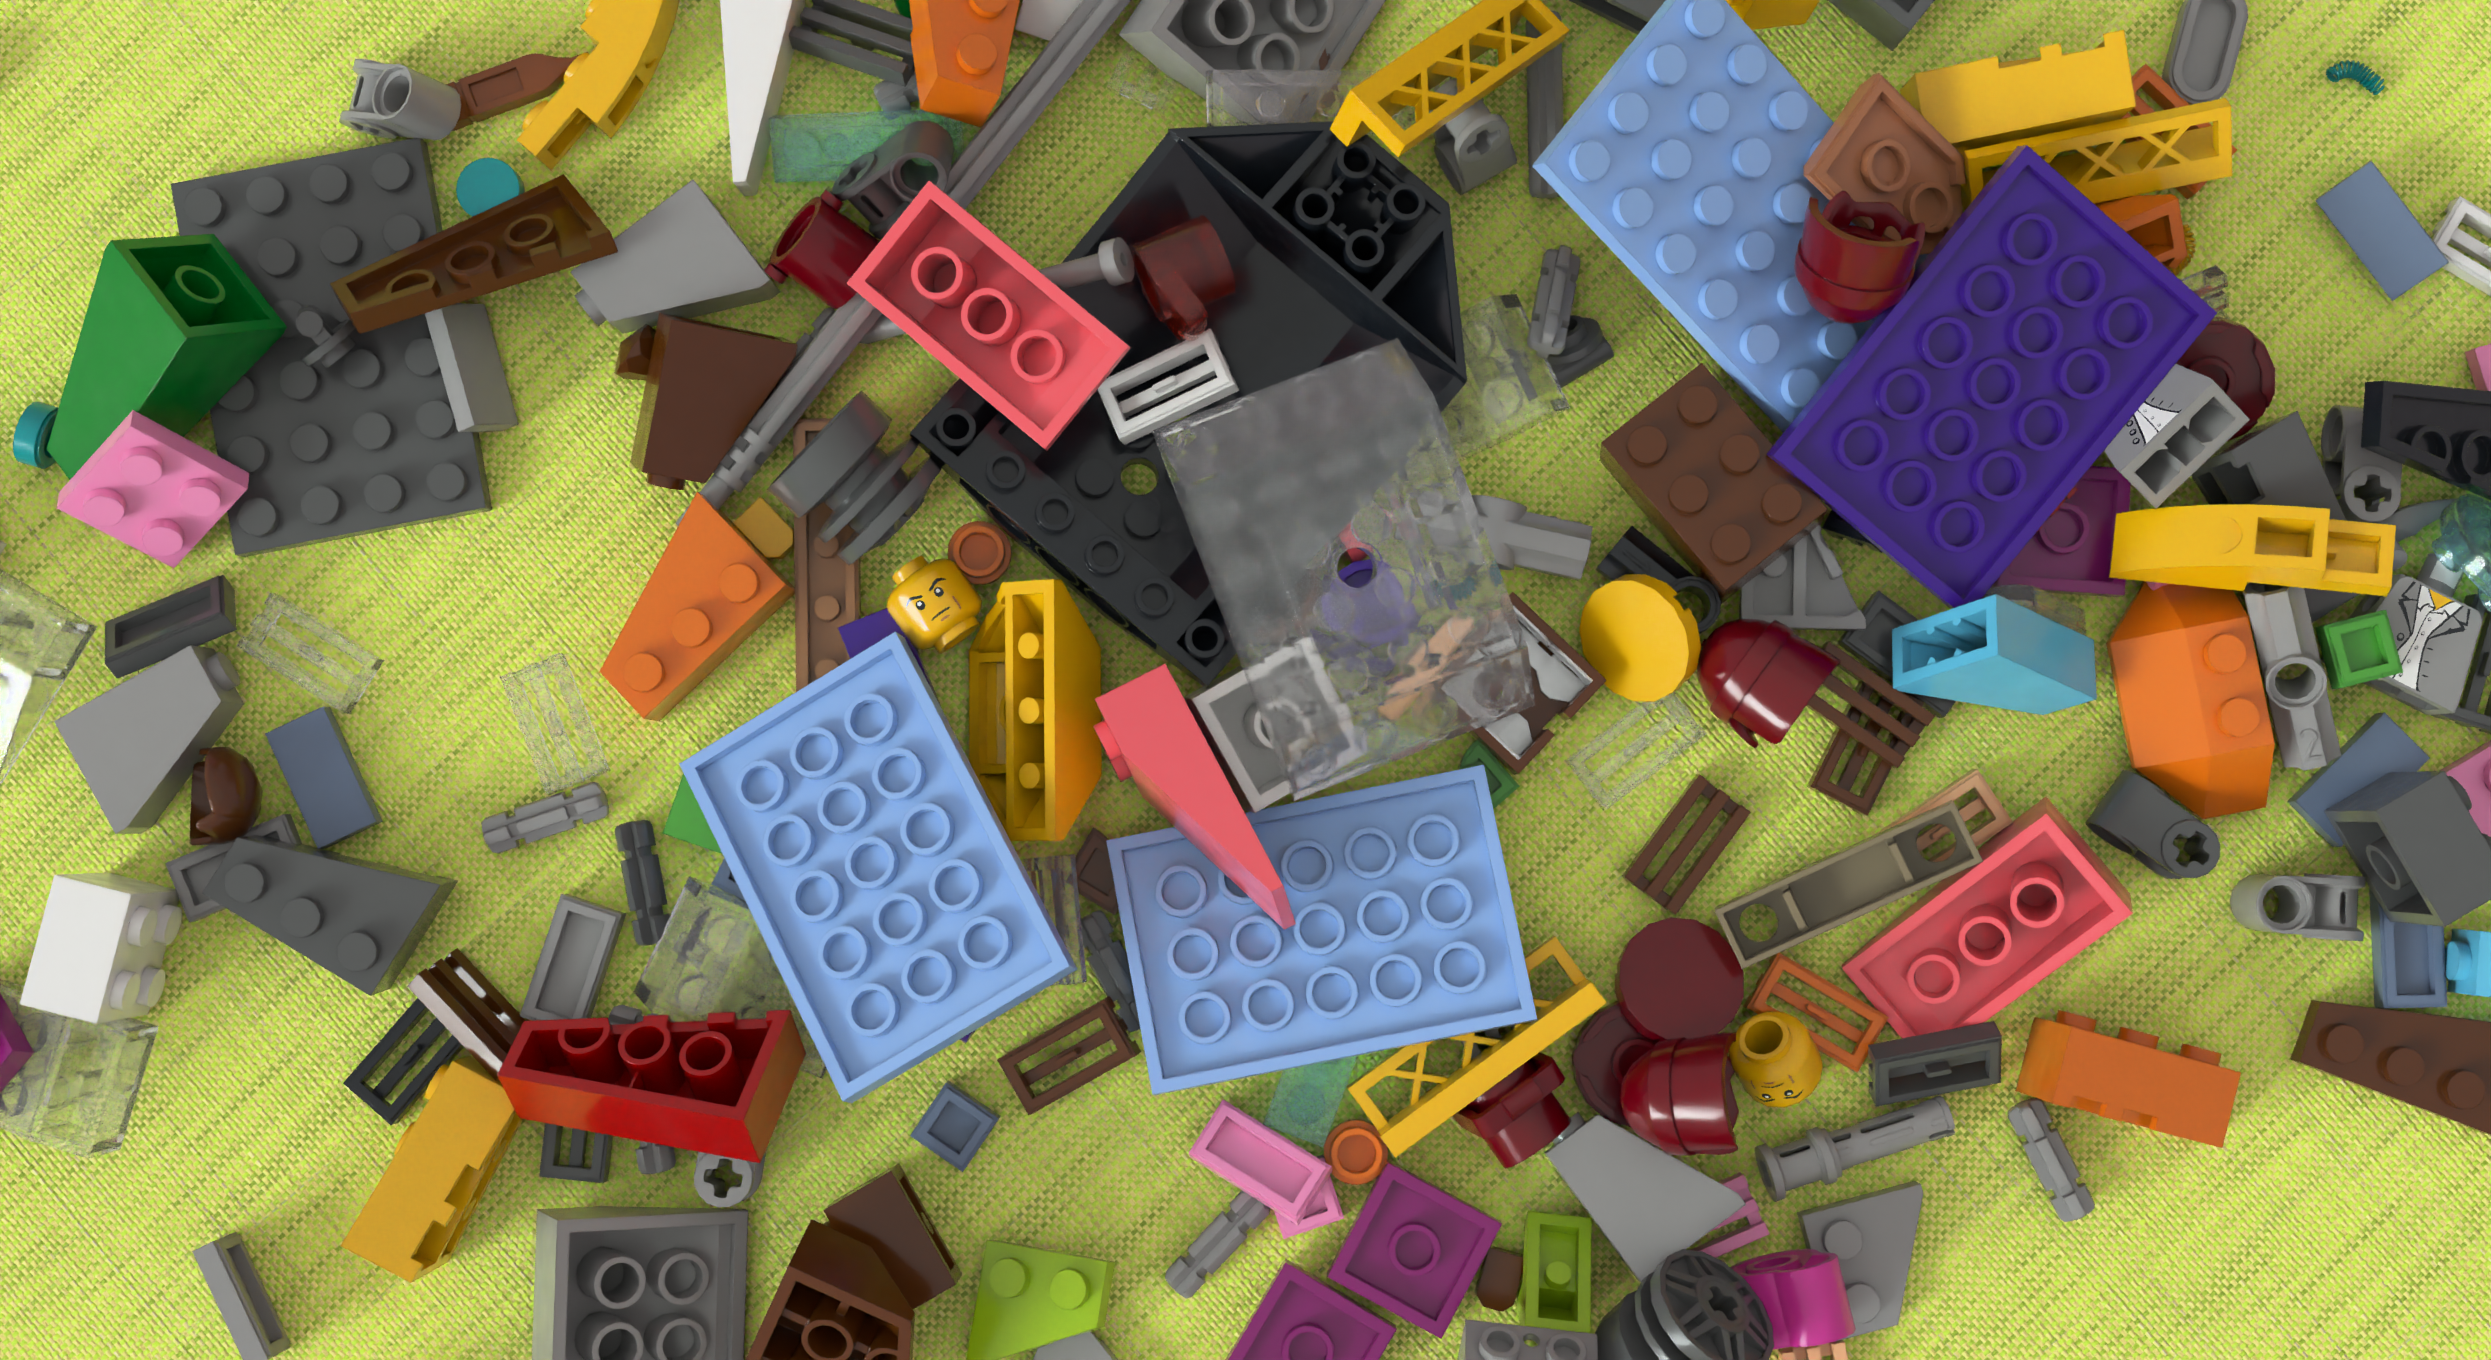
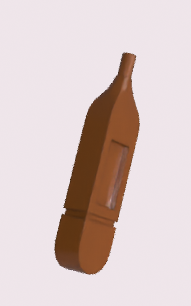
(508, 86)

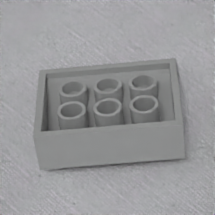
(1206, 35)
(640, 1283)

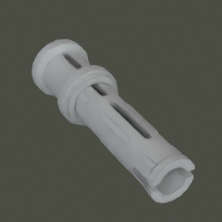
(1825, 1153)

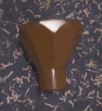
(635, 354)

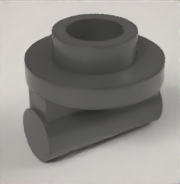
(330, 343)
(1583, 350)

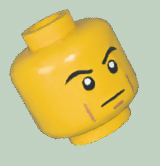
(934, 604)
(1776, 1059)

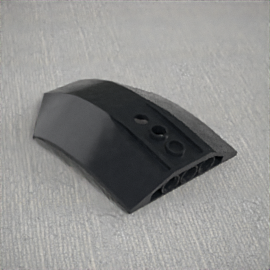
(1325, 263)

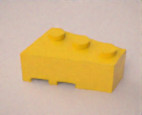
(2025, 98)
(437, 1173)

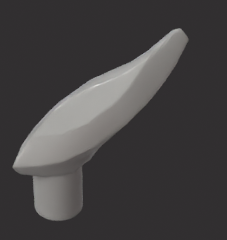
(2410, 521)

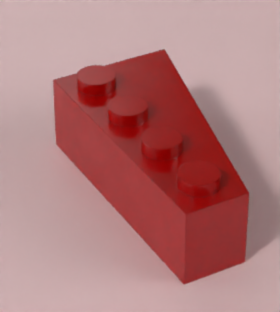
(659, 1080)

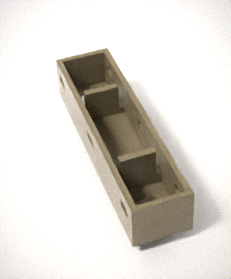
(1847, 884)

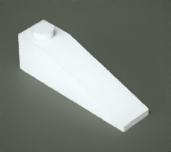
(755, 75)

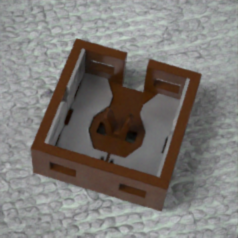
(1560, 686)

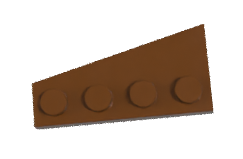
(491, 251)
(2405, 1055)

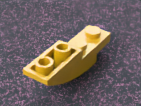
(608, 81)
(2253, 544)

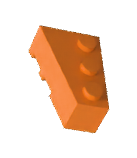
(961, 55)
(693, 612)
(2129, 1078)

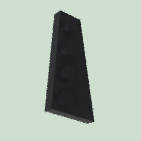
(2431, 431)

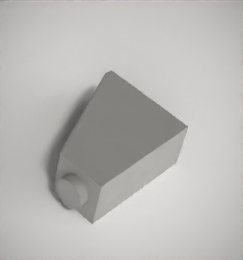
(672, 263)
(148, 733)
(1637, 1192)

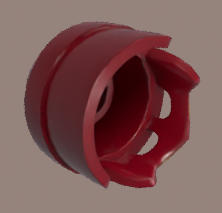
(1855, 270)
(1760, 676)
(1683, 1096)

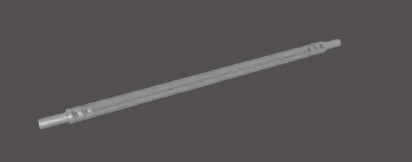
(965, 180)

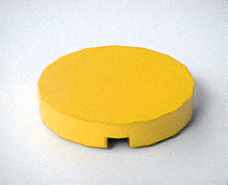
(1640, 637)

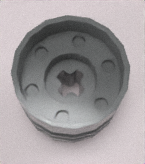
(856, 479)
(1688, 1312)

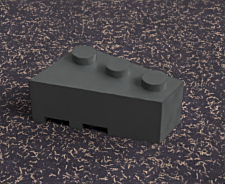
(2274, 467)
(331, 907)

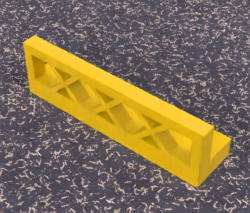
(1442, 56)
(2128, 168)
(1483, 1070)

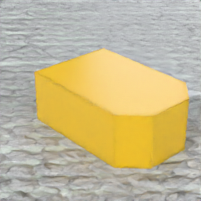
(766, 530)

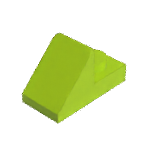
(1556, 1272)

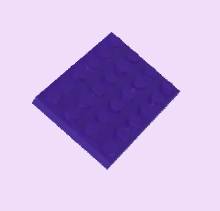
(1992, 381)

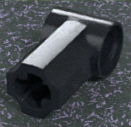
(1639, 555)

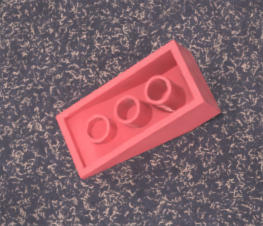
(988, 315)
(1160, 746)
(1991, 928)

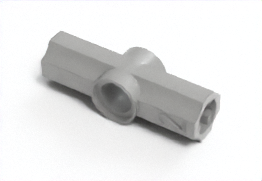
(1533, 539)
(2297, 705)

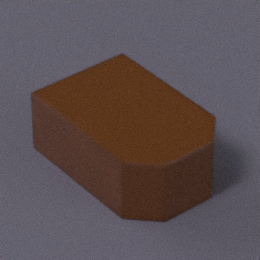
(1499, 1278)

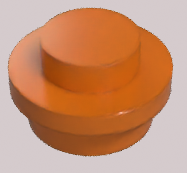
(980, 552)
(1355, 1152)

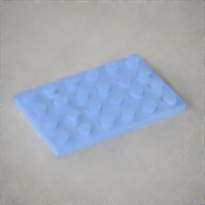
(1702, 191)
(876, 868)
(1392, 945)

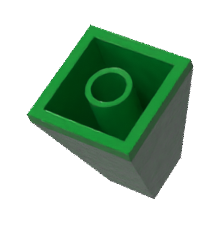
(160, 337)

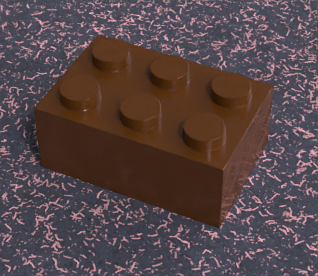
(1708, 484)

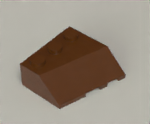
(835, 1305)

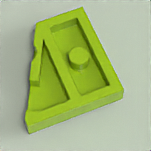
(1035, 1299)

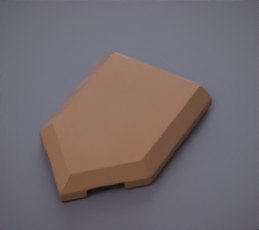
(1891, 155)

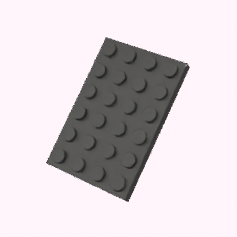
(373, 432)

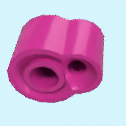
(1801, 1296)

